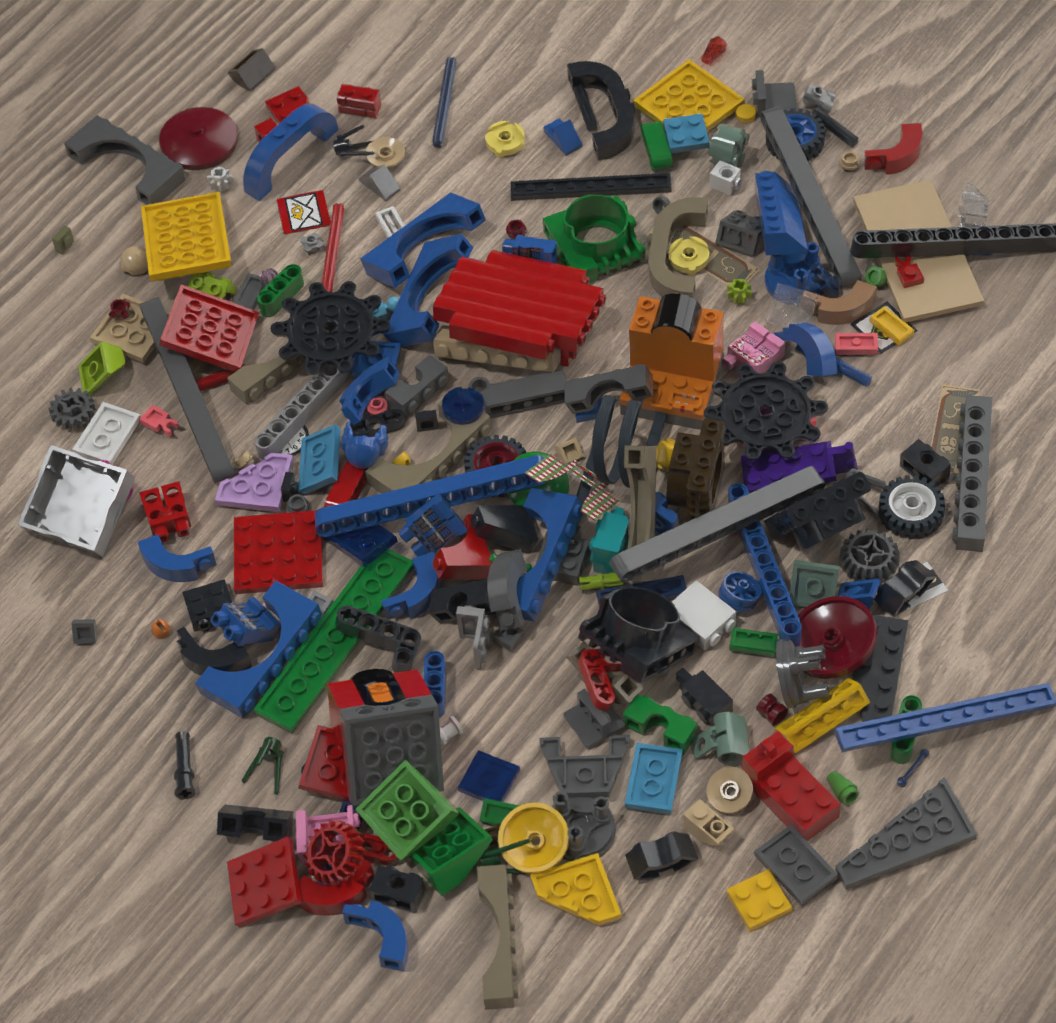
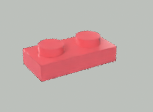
(856, 343)

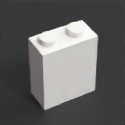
(704, 614)

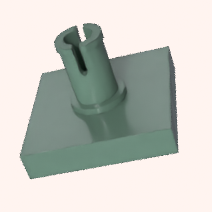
(812, 582)

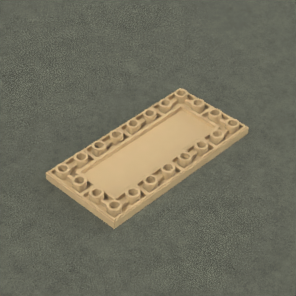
(947, 278)

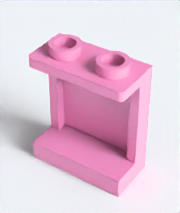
(306, 824)

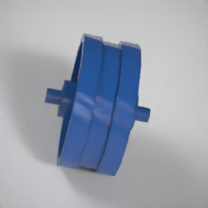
(742, 588)

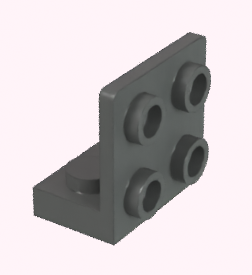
(739, 232)

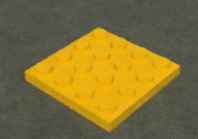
(689, 92)

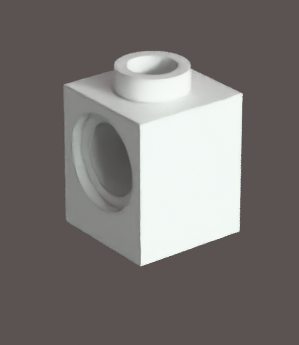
(725, 178)

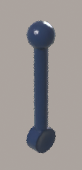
(901, 781)

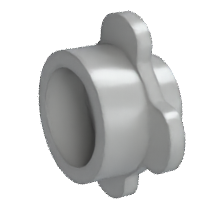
(311, 243)

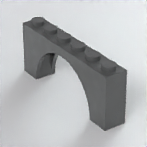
(102, 137)

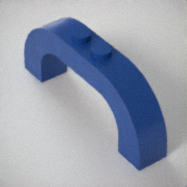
(279, 140)

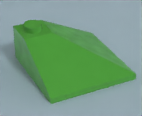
(406, 810)

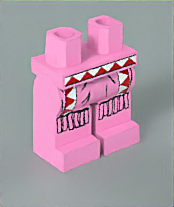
(756, 349)

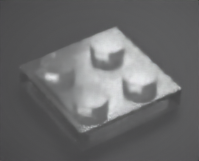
(790, 306)

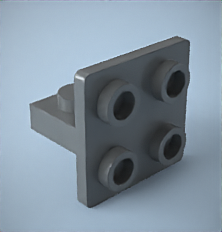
(591, 723)

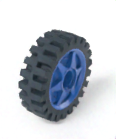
(808, 131)

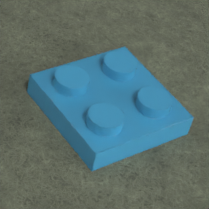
(686, 133)

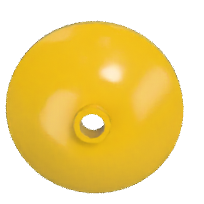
(534, 822)

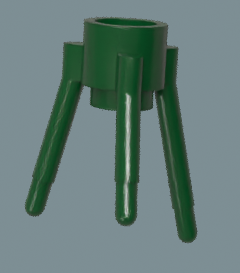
(268, 751)
(492, 858)

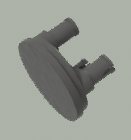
(790, 668)
(589, 825)

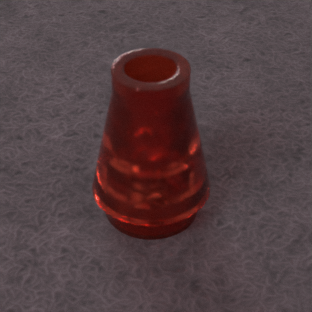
(713, 50)

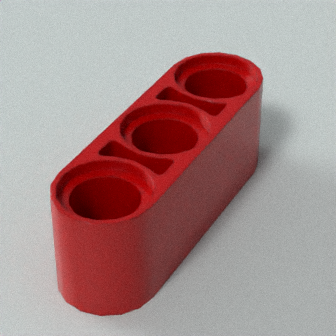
(348, 485)

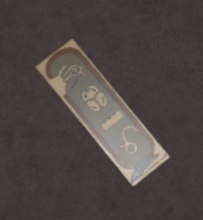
(722, 263)
(946, 427)

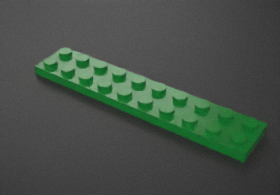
(326, 647)

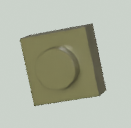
(63, 239)

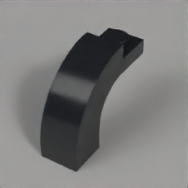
(197, 659)

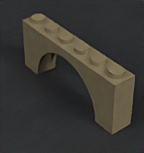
(389, 477)

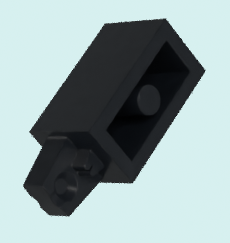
(703, 695)

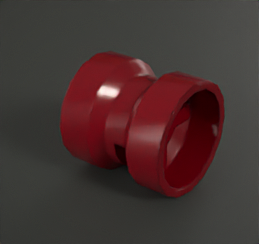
(772, 709)

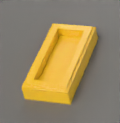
(891, 325)

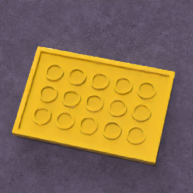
(185, 236)

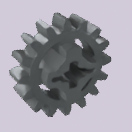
(72, 408)

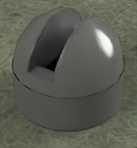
(659, 202)

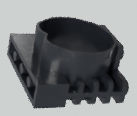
(822, 512)
(639, 632)

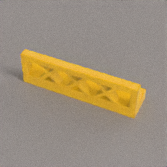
(823, 714)

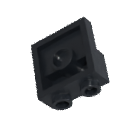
(204, 601)

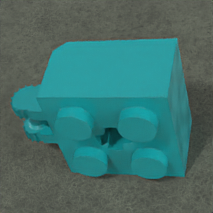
(610, 539)

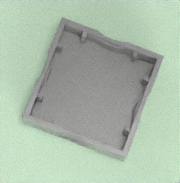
(76, 501)

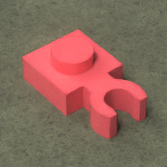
(158, 419)

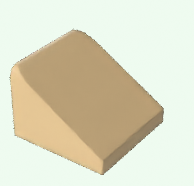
(569, 451)

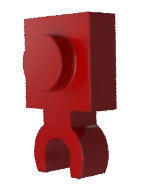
(908, 273)

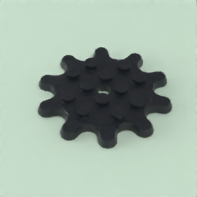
(323, 309)
(770, 391)

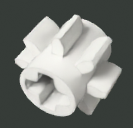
(219, 179)

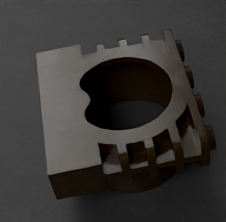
(697, 469)

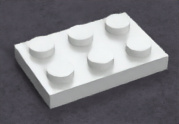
(107, 433)

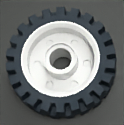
(911, 507)

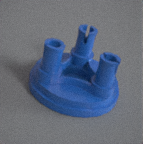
(794, 270)

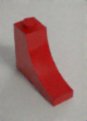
(465, 560)

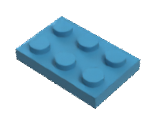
(319, 459)
(653, 778)

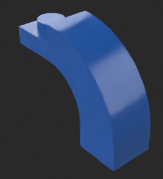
(816, 347)
(366, 387)
(171, 566)
(418, 597)
(384, 921)

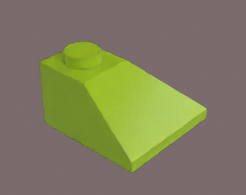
(100, 366)

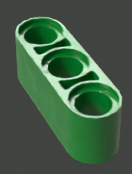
(656, 145)
(283, 286)
(899, 756)

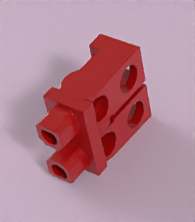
(169, 518)

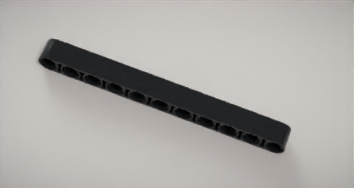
(954, 241)

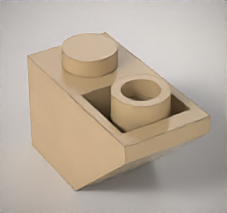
(706, 824)

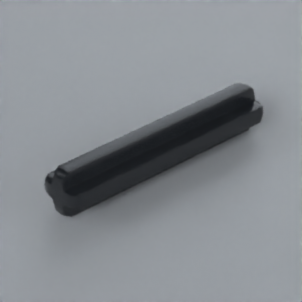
(585, 107)
(835, 127)

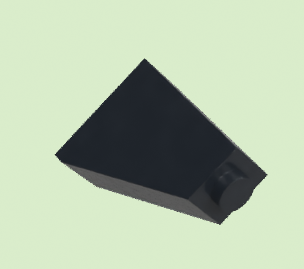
(505, 526)

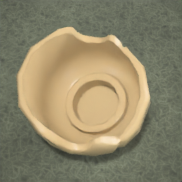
(134, 261)

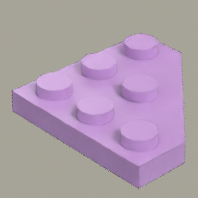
(256, 485)

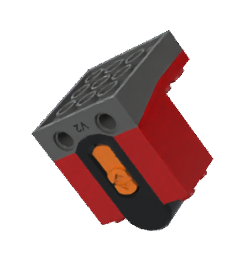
(380, 724)

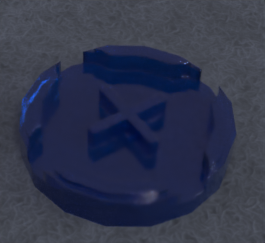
(462, 405)

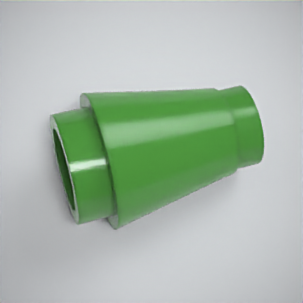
(843, 788)

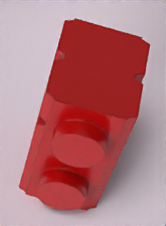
(359, 100)

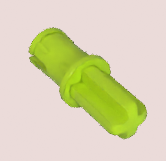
(600, 581)

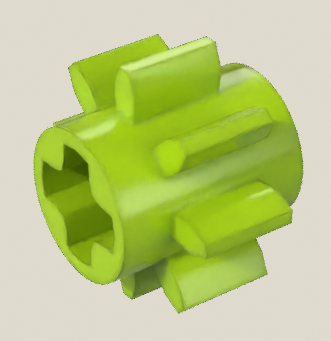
(739, 291)

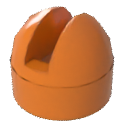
(157, 632)

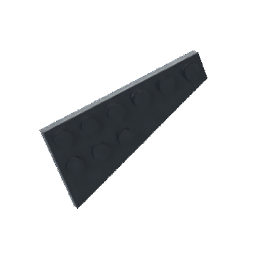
(881, 670)

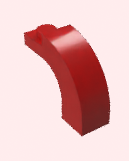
(900, 156)
(331, 899)

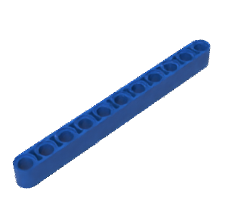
(406, 501)

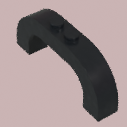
(602, 77)

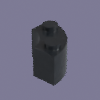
(910, 581)
(653, 857)

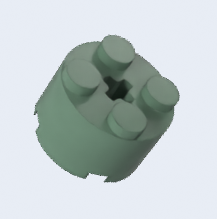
(728, 145)

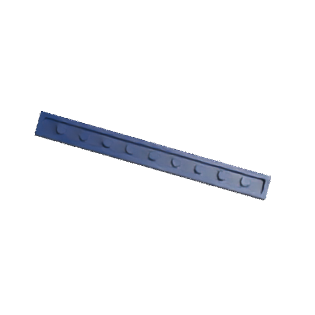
(945, 717)

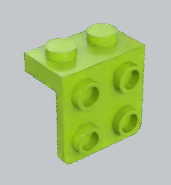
(208, 284)

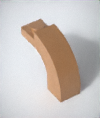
(846, 308)

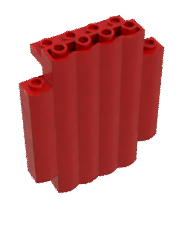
(519, 305)

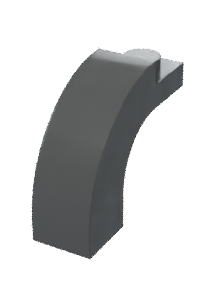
(503, 588)

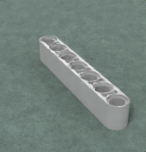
(300, 410)

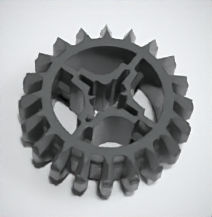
(858, 548)

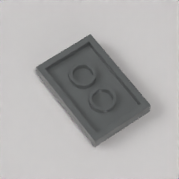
(796, 865)

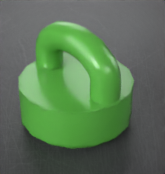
(876, 276)

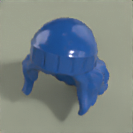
(364, 450)

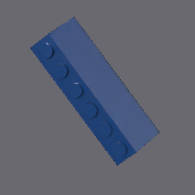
(779, 215)

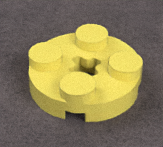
(505, 147)
(692, 264)

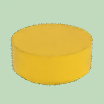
(745, 113)

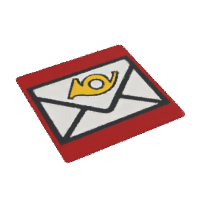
(303, 211)

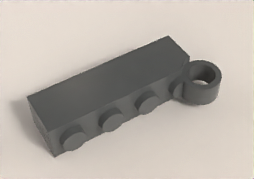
(521, 393)

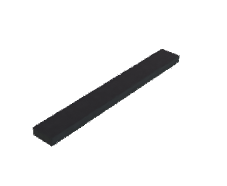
(591, 185)

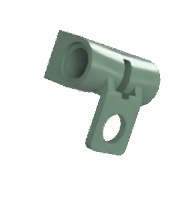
(726, 737)

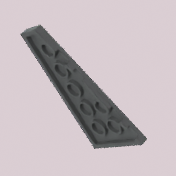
(916, 833)

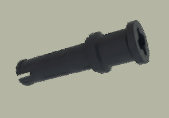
(183, 773)

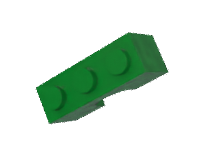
(645, 713)

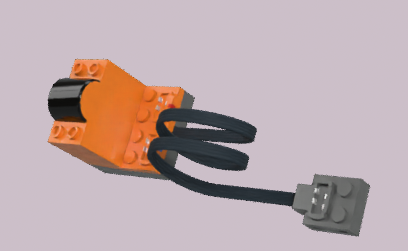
(685, 357)

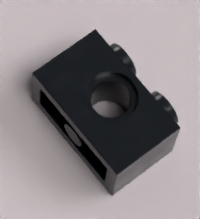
(924, 462)
(406, 898)

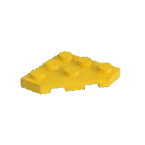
(579, 889)

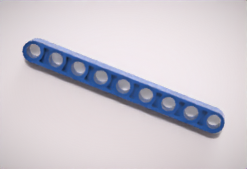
(768, 575)

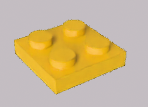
(759, 900)

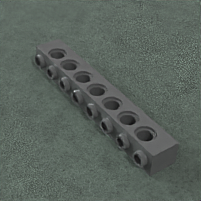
(974, 473)

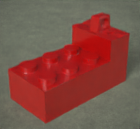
(789, 787)

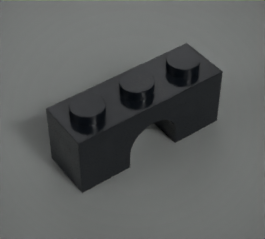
(447, 599)
(238, 820)

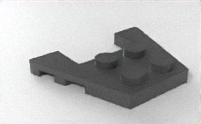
(585, 775)

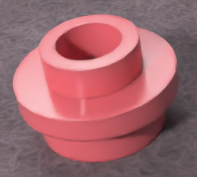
(377, 406)

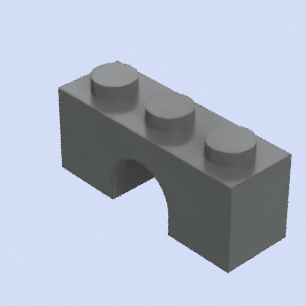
(431, 377)

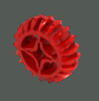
(326, 849)

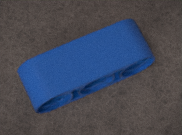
(436, 675)

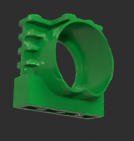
(599, 257)

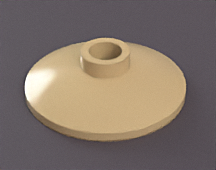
(387, 151)
(722, 782)

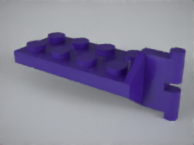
(822, 456)

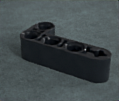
(376, 634)

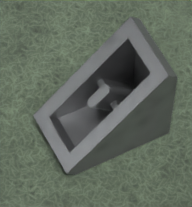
(380, 182)

